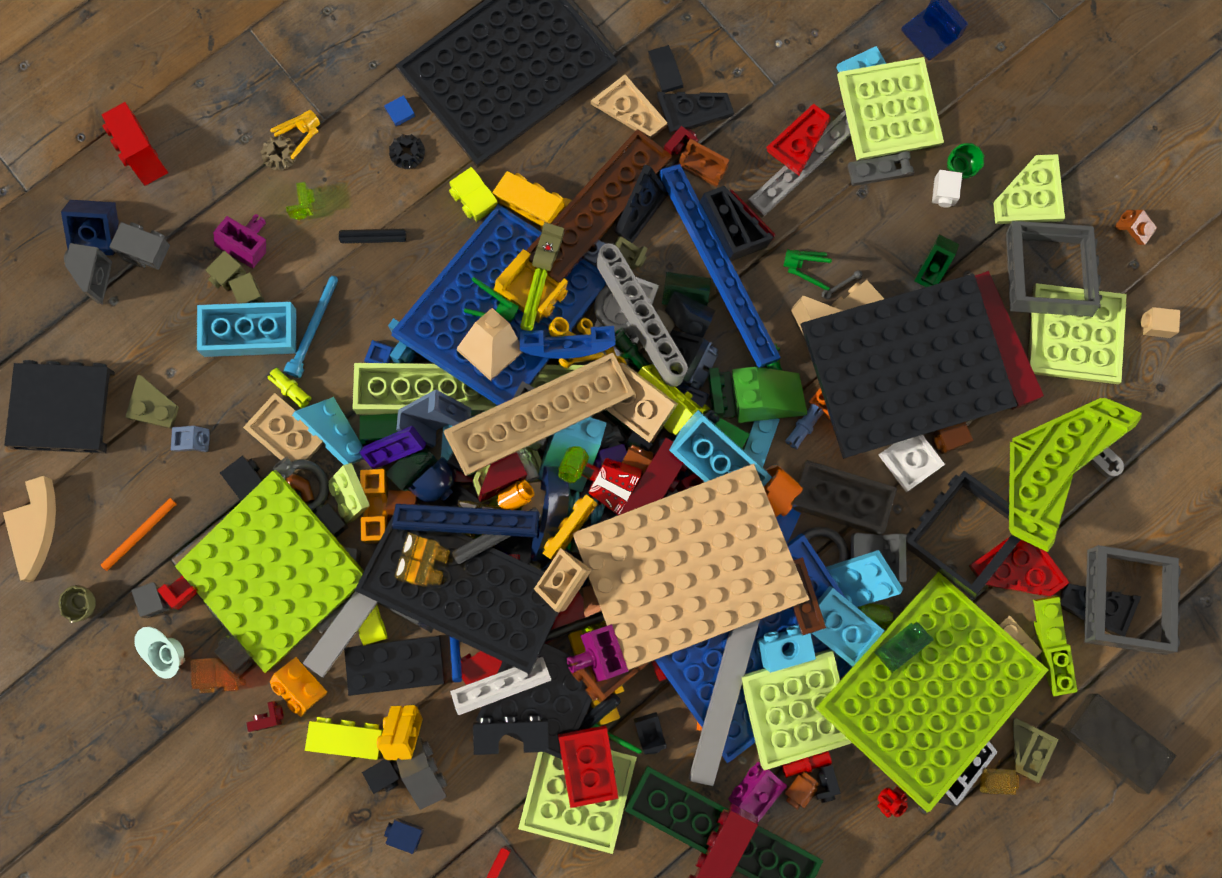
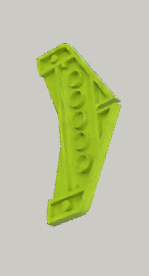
(1047, 459)

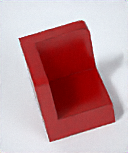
(178, 593)

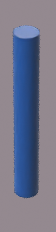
(455, 660)

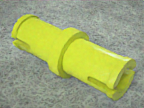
(289, 388)

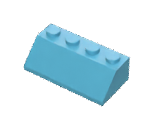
(711, 451)

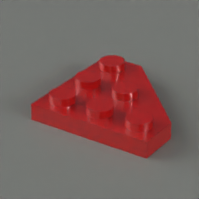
(1024, 570)

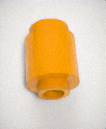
(515, 495)

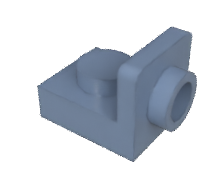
(190, 439)

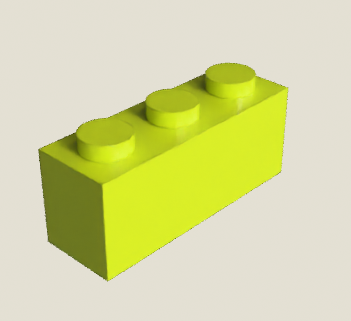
(343, 738)

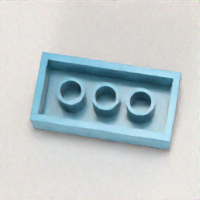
(246, 329)

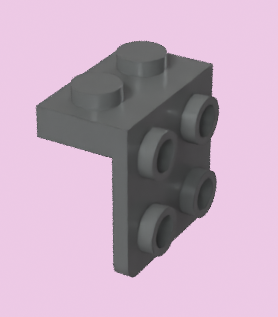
(890, 546)

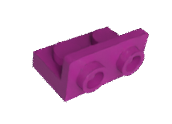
(757, 791)

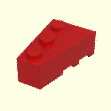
(133, 144)

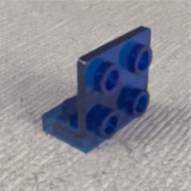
(935, 28)

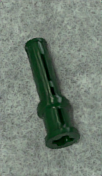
(629, 350)

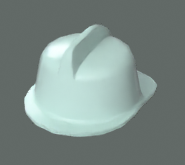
(159, 652)

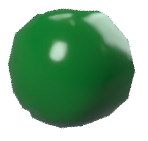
(966, 159)

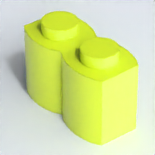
(473, 194)

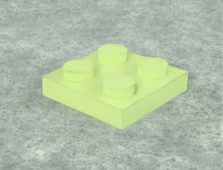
(348, 493)

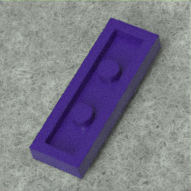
(392, 447)

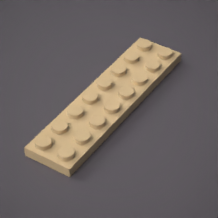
(538, 413)

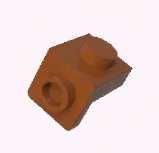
(1137, 224)

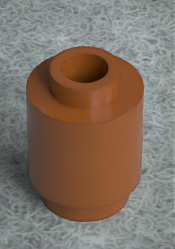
(801, 791)

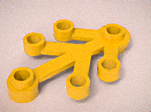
(563, 327)

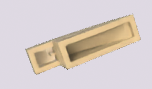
(32, 528)

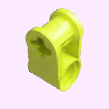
(373, 628)

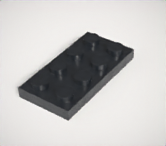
(394, 666)

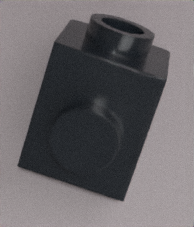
(650, 733)

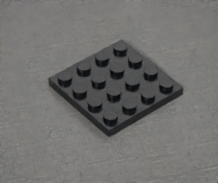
(559, 701)

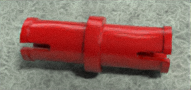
(806, 764)

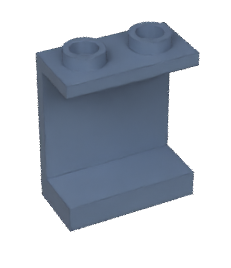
(431, 414)

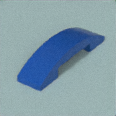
(567, 346)

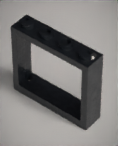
(942, 500)

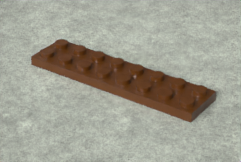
(602, 201)

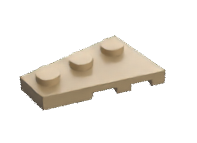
(630, 107)

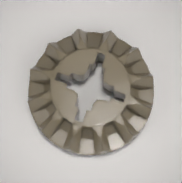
(273, 161)

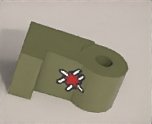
(548, 246)

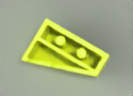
(686, 407)

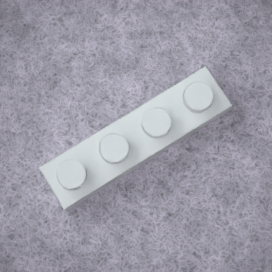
(498, 687)

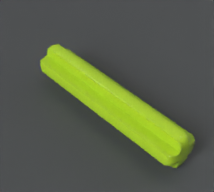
(533, 299)

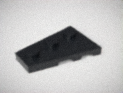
(642, 204)
(1118, 611)

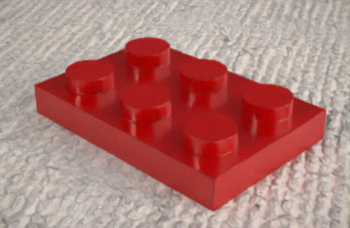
(588, 766)

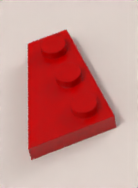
(799, 140)

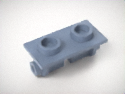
(707, 360)

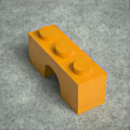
(374, 517)

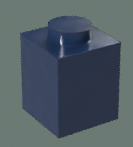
(403, 835)

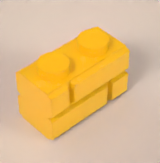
(400, 732)

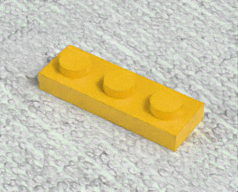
(582, 510)

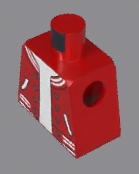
(612, 482)

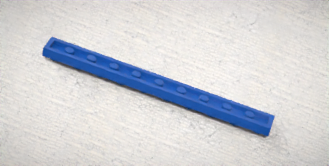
(719, 266)

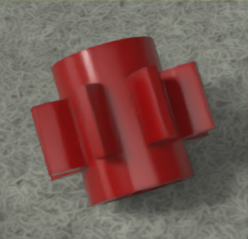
(892, 802)

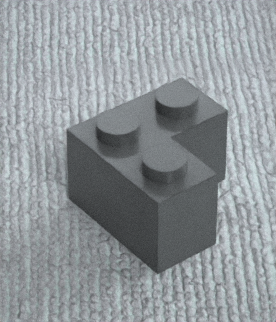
(138, 246)
(421, 776)

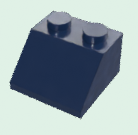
(90, 224)

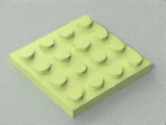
(890, 108)
(1078, 344)
(786, 713)
(590, 825)

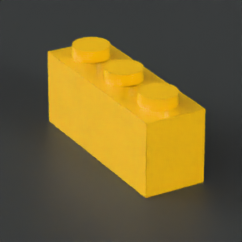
(528, 199)

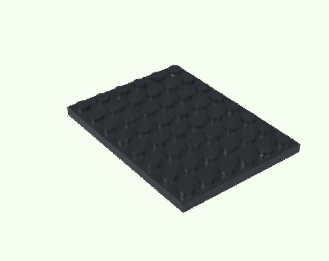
(505, 70)
(908, 365)

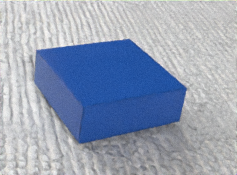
(399, 110)
(378, 353)

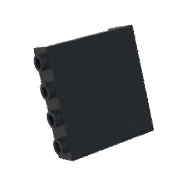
(58, 407)

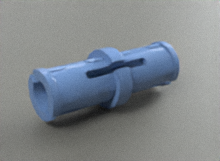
(804, 426)

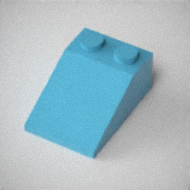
(584, 434)

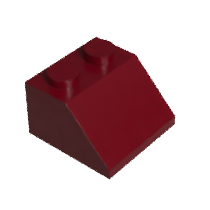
(501, 475)

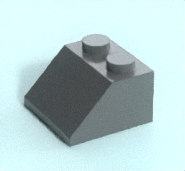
(89, 269)

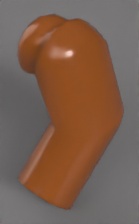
(302, 485)

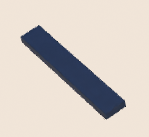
(466, 520)

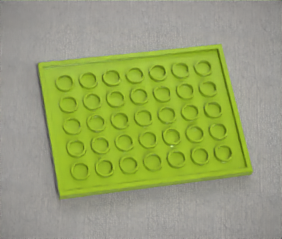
(942, 702)

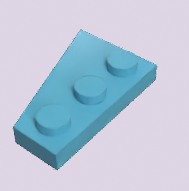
(333, 428)

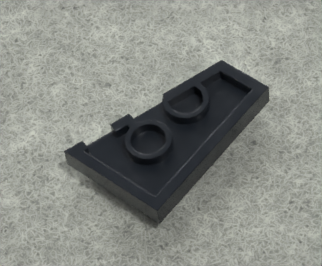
(694, 109)

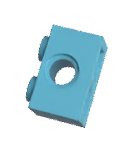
(799, 650)

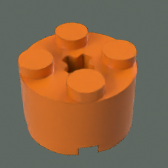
(781, 490)

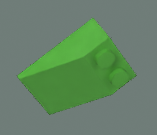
(767, 394)

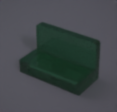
(691, 286)

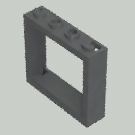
(1053, 233)
(1096, 600)

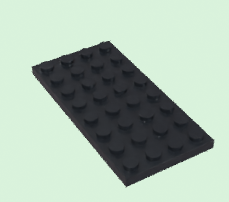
(479, 602)

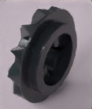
(407, 161)

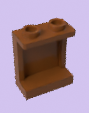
(602, 689)

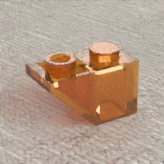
(212, 674)

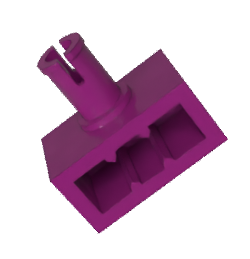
(241, 241)
(601, 654)

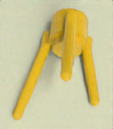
(305, 122)

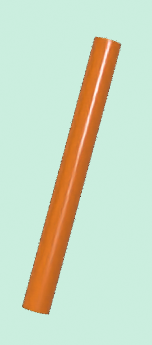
(138, 534)

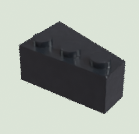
(733, 225)

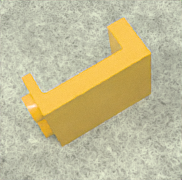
(516, 283)

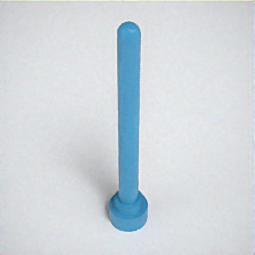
(295, 366)

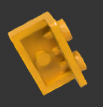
(297, 687)

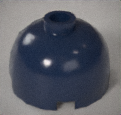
(435, 482)

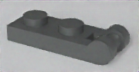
(880, 169)

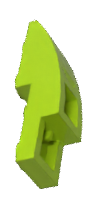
(1055, 652)

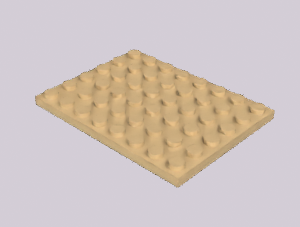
(690, 566)

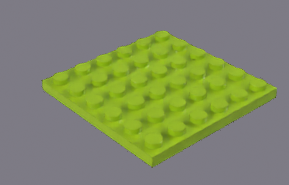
(271, 571)

